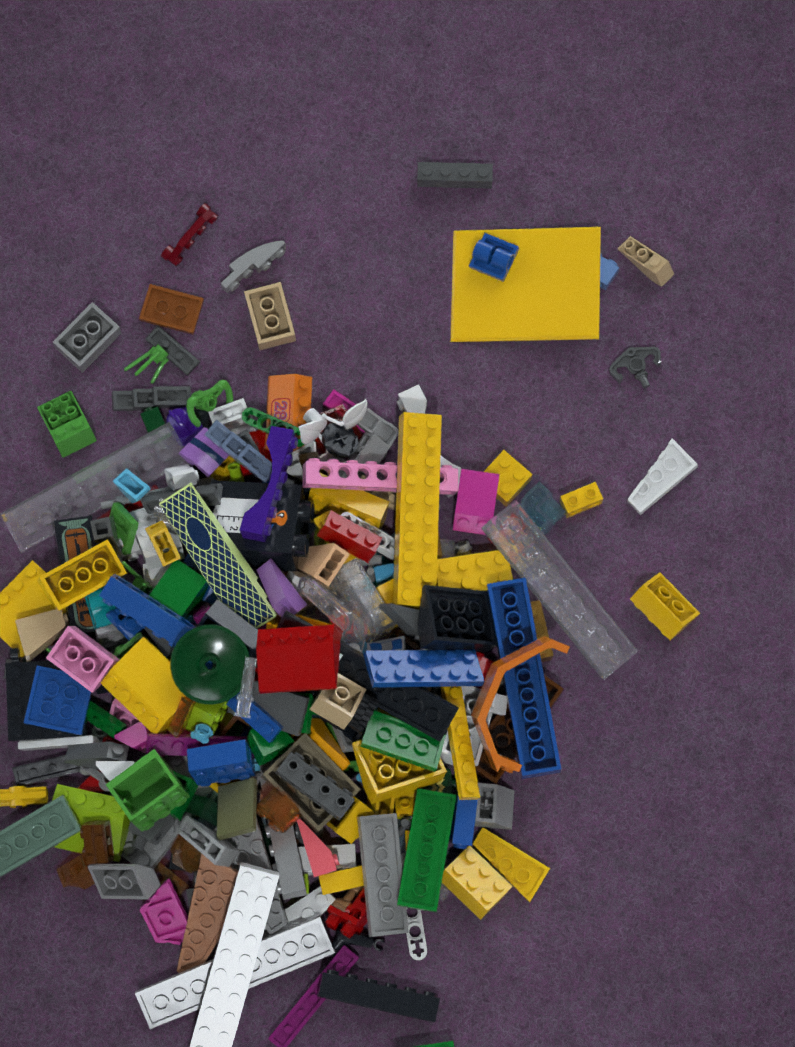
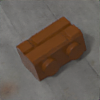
(97, 842)

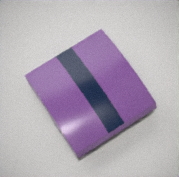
(203, 453)

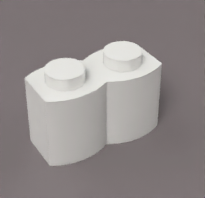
(180, 476)

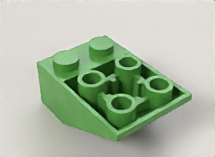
(67, 424)

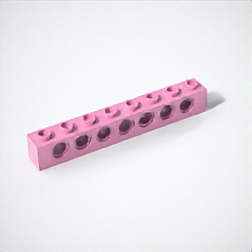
(313, 479)

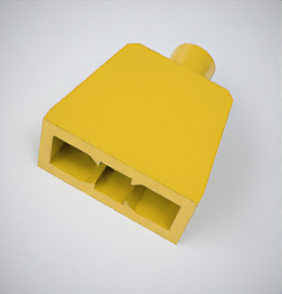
(161, 539)

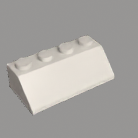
(470, 696)

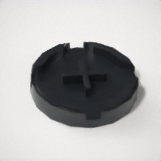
(339, 440)

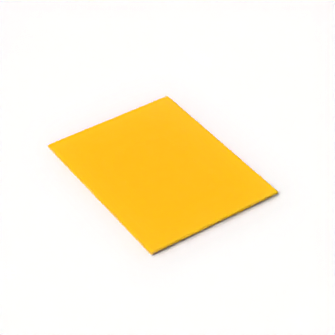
(545, 296)

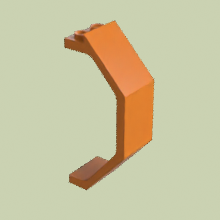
(489, 691)

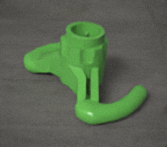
(207, 400)

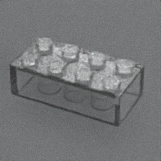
(361, 596)

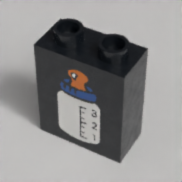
(286, 537)

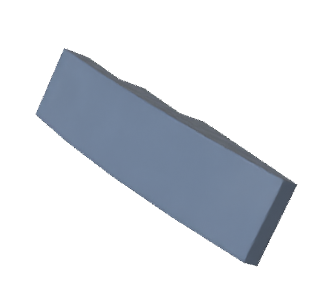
(240, 451)

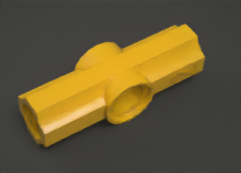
(23, 796)

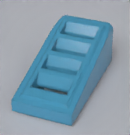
(384, 573)

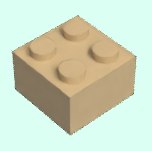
(340, 703)

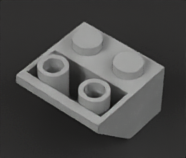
(494, 807)

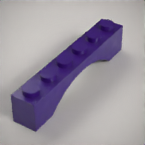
(257, 520)

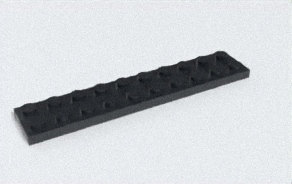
(410, 704)

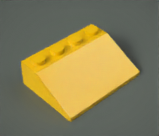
(22, 599)
(145, 686)
(389, 777)

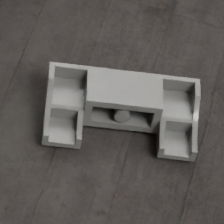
(374, 443)

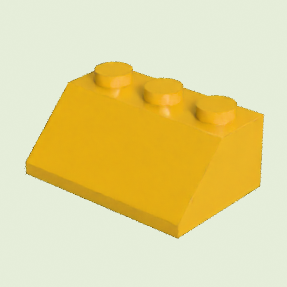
(664, 606)

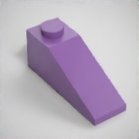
(279, 589)

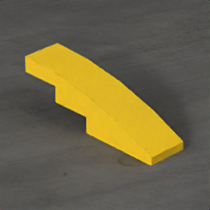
(341, 880)

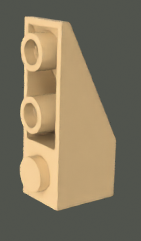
(648, 261)

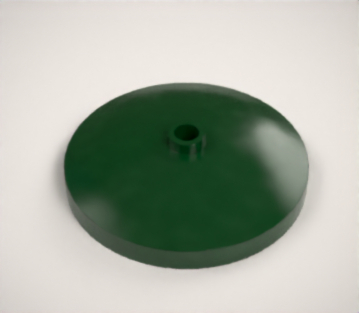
(219, 647)

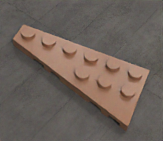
(206, 913)

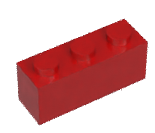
(349, 536)

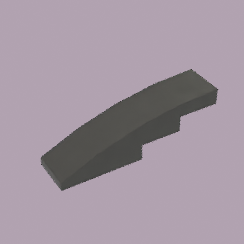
(156, 397)

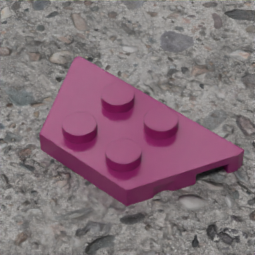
(165, 915)

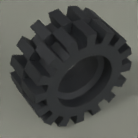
(364, 712)

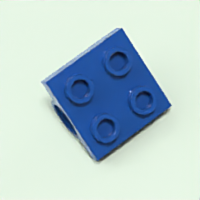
(493, 257)

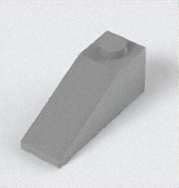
(206, 841)

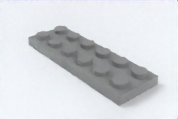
(382, 874)

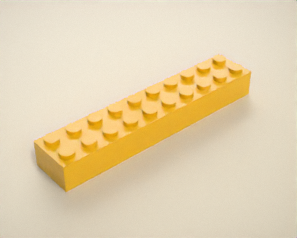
(416, 507)

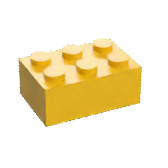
(475, 882)

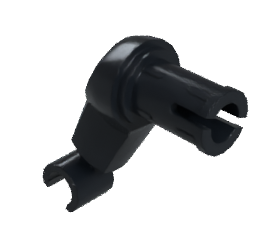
(358, 939)

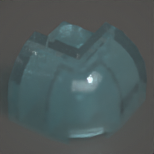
(542, 507)

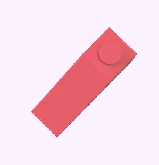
(318, 853)

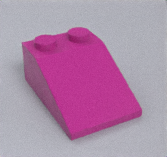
(475, 500)

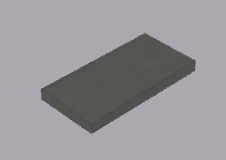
(284, 707)

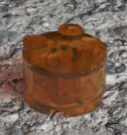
(278, 811)

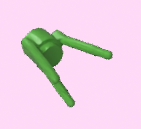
(157, 355)
(139, 582)

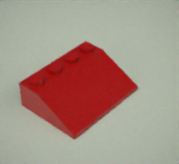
(298, 658)

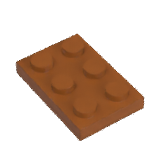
(171, 309)

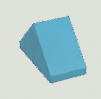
(131, 486)

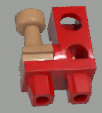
(350, 914)

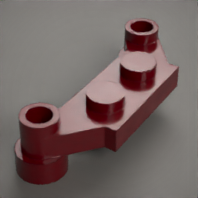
(205, 216)

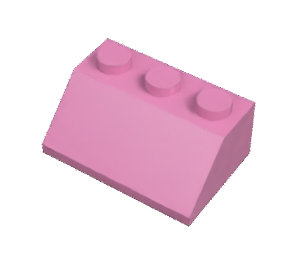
(82, 658)

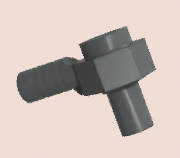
(405, 824)

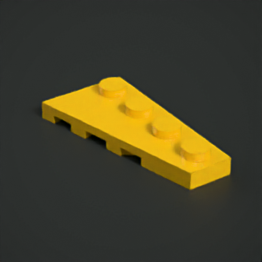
(515, 865)

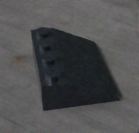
(455, 620)

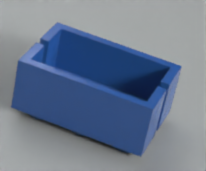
(221, 762)

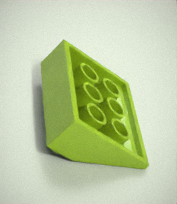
(91, 807)

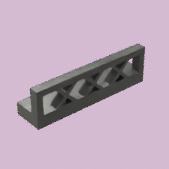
(210, 494)

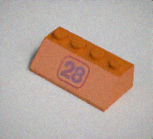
(288, 399)

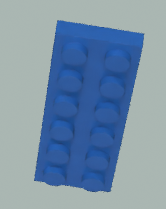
(423, 668)

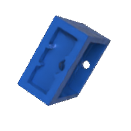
(463, 823)

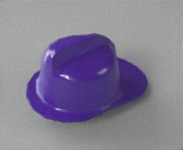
(182, 425)

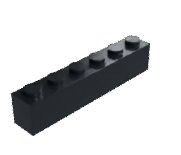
(378, 997)

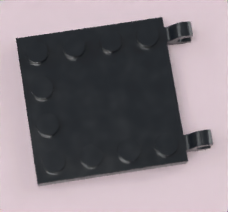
(18, 688)

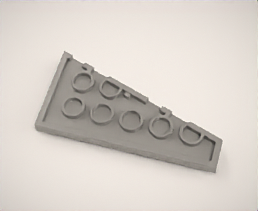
(253, 852)

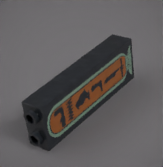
(71, 539)

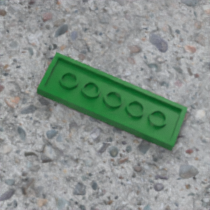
(426, 850)

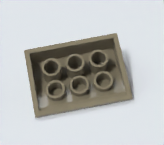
(311, 813)

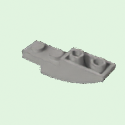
(257, 258)

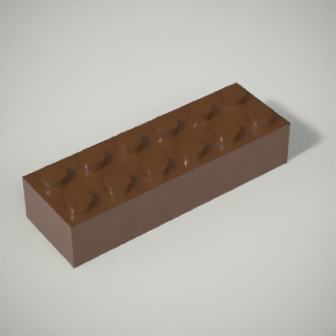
(503, 736)

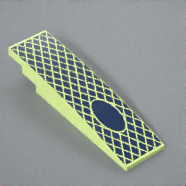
(217, 556)

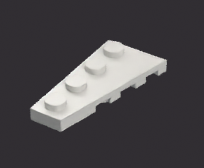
(665, 474)
(305, 909)

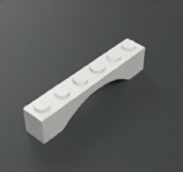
(415, 402)

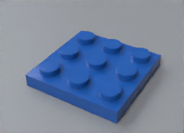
(57, 702)

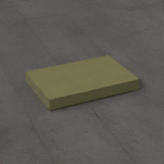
(236, 808)

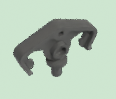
(634, 360)

